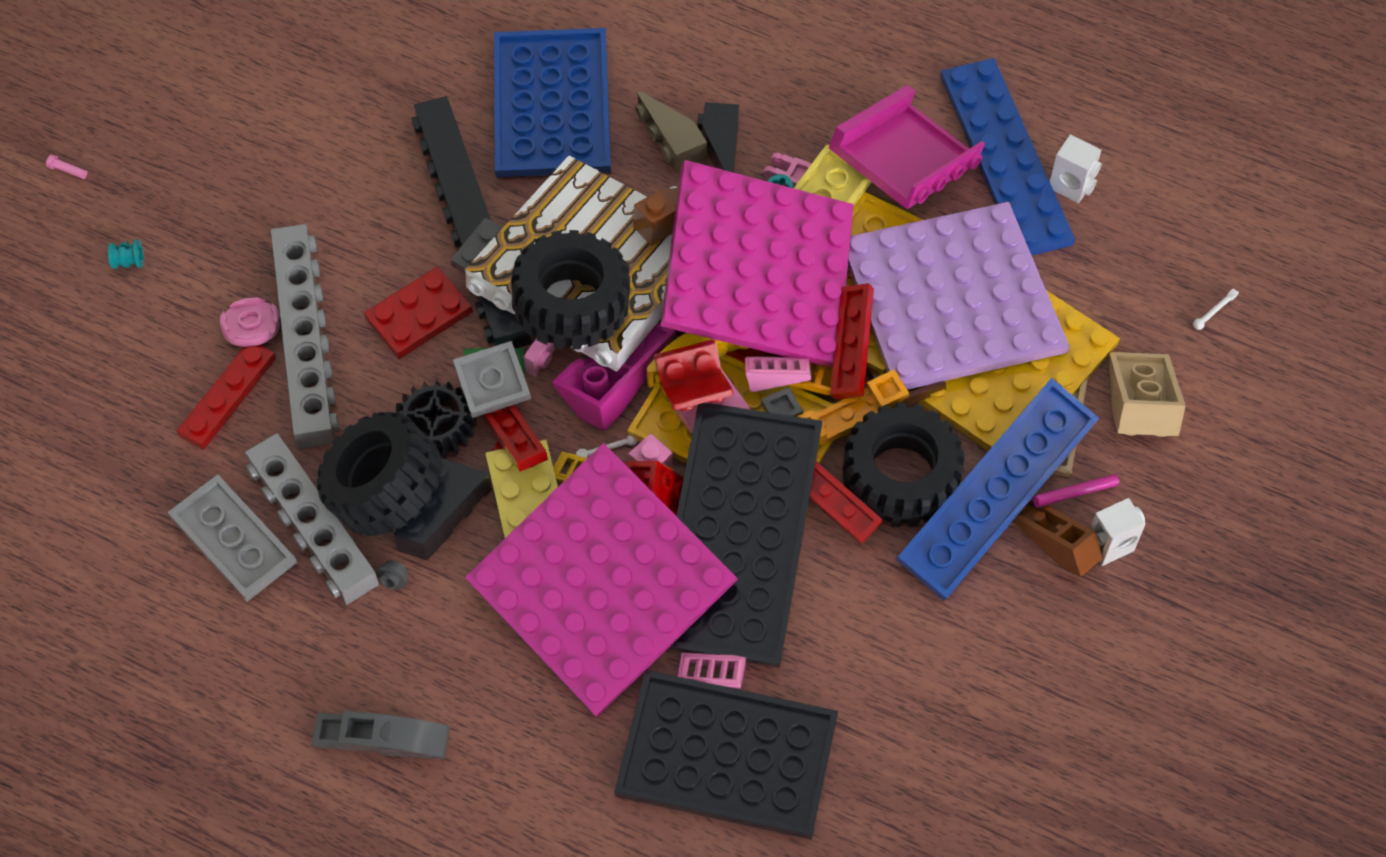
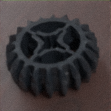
(450, 427)

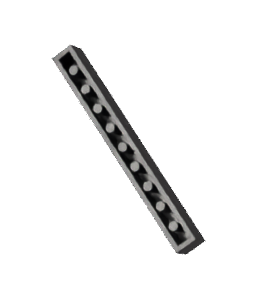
(463, 202)

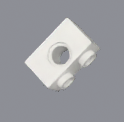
(1075, 169)
(1118, 530)

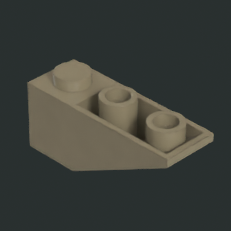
(673, 131)

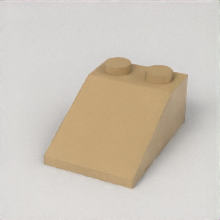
(1145, 394)

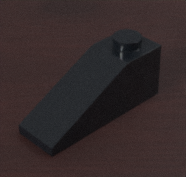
(720, 131)

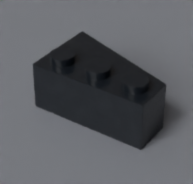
(455, 496)

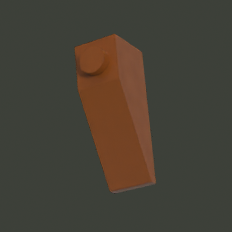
(656, 215)
(1061, 537)

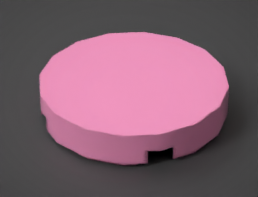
(250, 322)

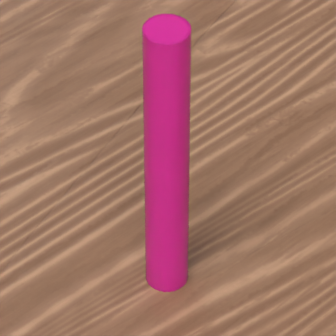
(1075, 490)

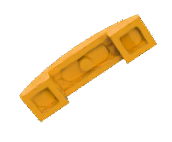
(843, 415)

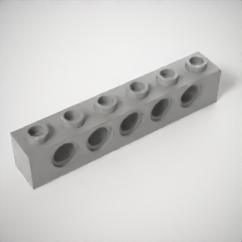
(275, 456)

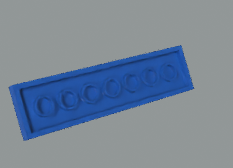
(1009, 158)
(997, 489)

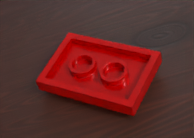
(418, 312)

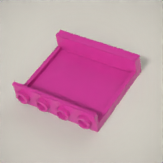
(903, 149)

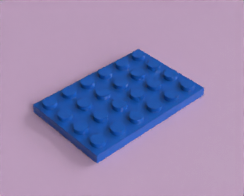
(550, 100)

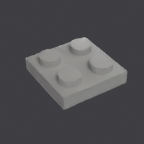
(491, 379)

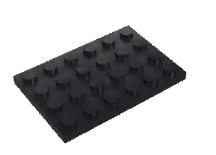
(727, 754)

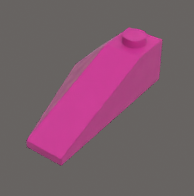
(602, 394)

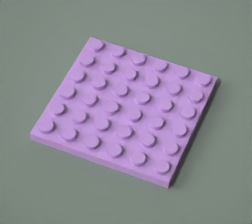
(955, 296)

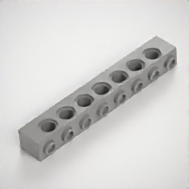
(317, 428)

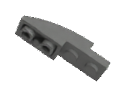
(381, 734)

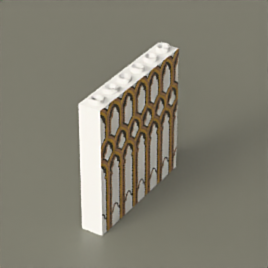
(592, 203)

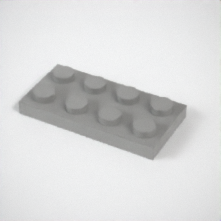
(232, 537)

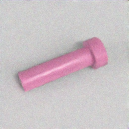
(53, 162)

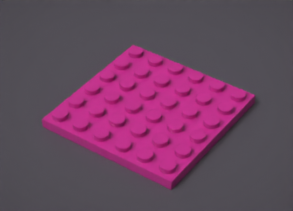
(757, 264)
(601, 579)

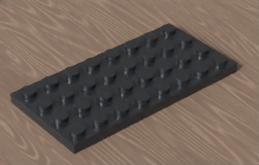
(749, 506)

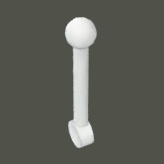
(1199, 323)
(630, 440)

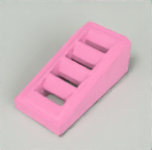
(775, 371)
(724, 662)

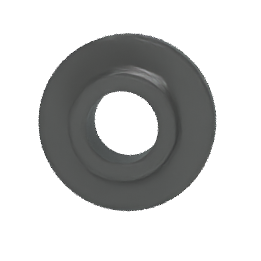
(392, 574)

